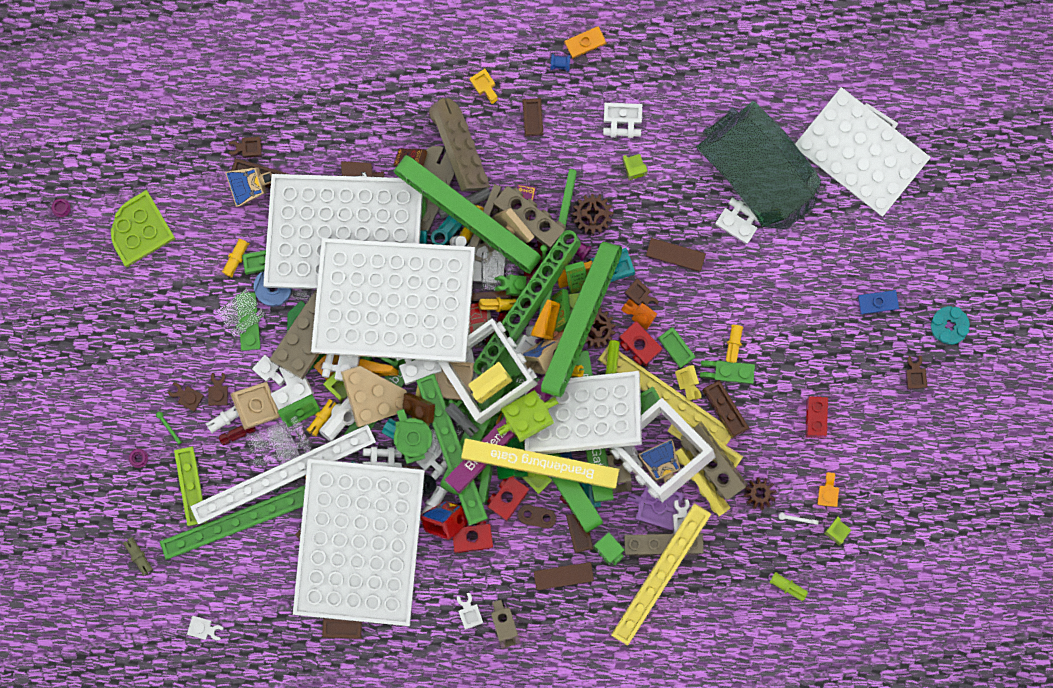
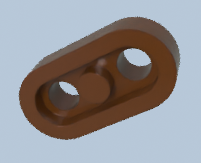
(537, 515)

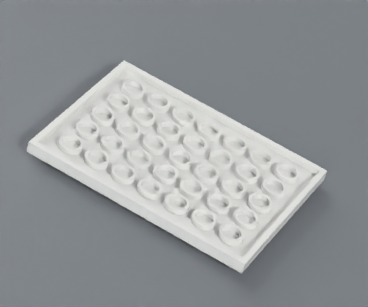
(332, 207)
(393, 300)
(358, 542)

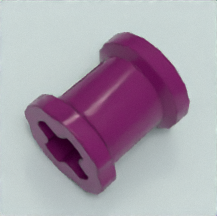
(583, 251)

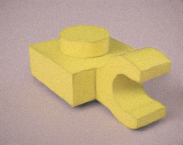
(687, 380)

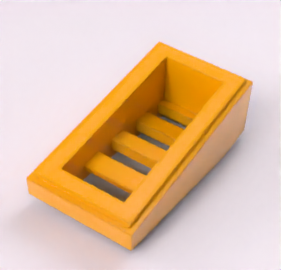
(546, 321)
(378, 368)

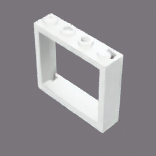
(473, 339)
(706, 453)

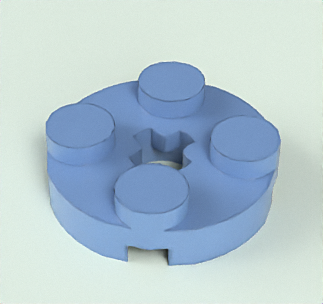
(269, 298)

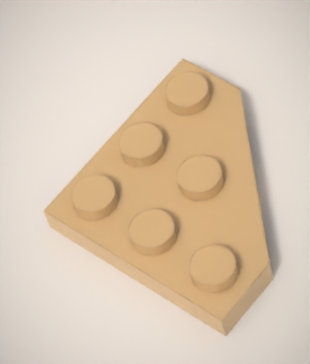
(371, 395)

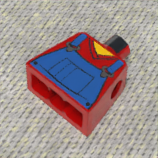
(444, 519)

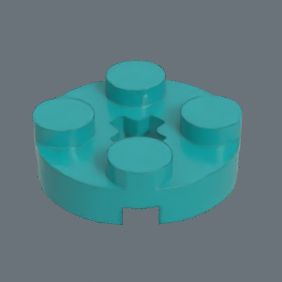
(951, 314)

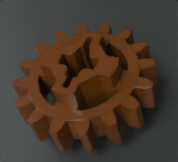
(584, 214)
(604, 324)

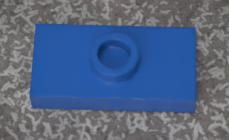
(878, 302)

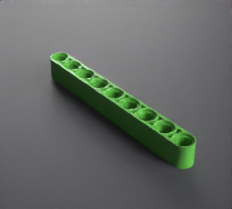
(467, 214)
(529, 295)
(581, 319)

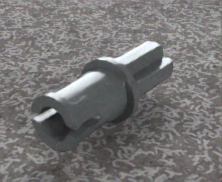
(461, 419)

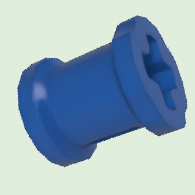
(560, 62)

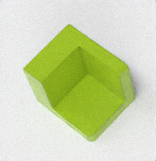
(634, 166)
(336, 387)
(837, 531)

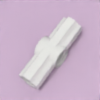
(340, 417)

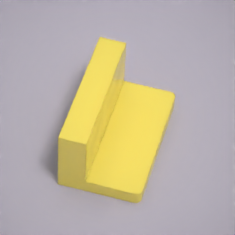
(489, 382)

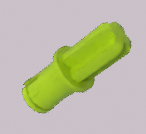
(788, 586)

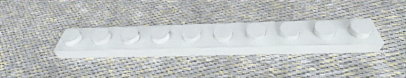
(280, 475)

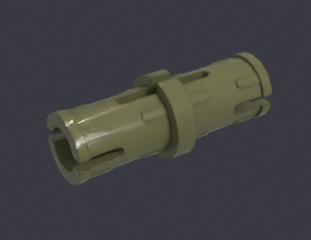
(138, 556)

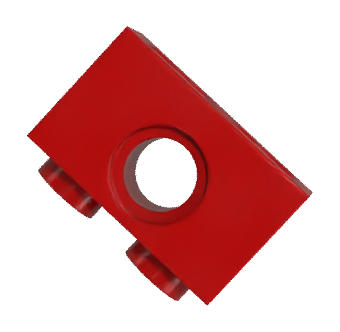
(637, 333)
(816, 417)
(505, 509)
(483, 541)

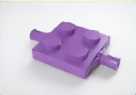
(654, 511)

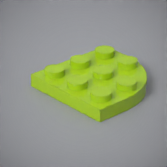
(139, 229)

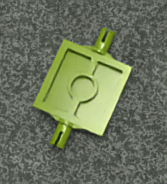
(527, 416)

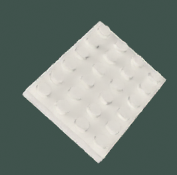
(862, 152)
(593, 415)

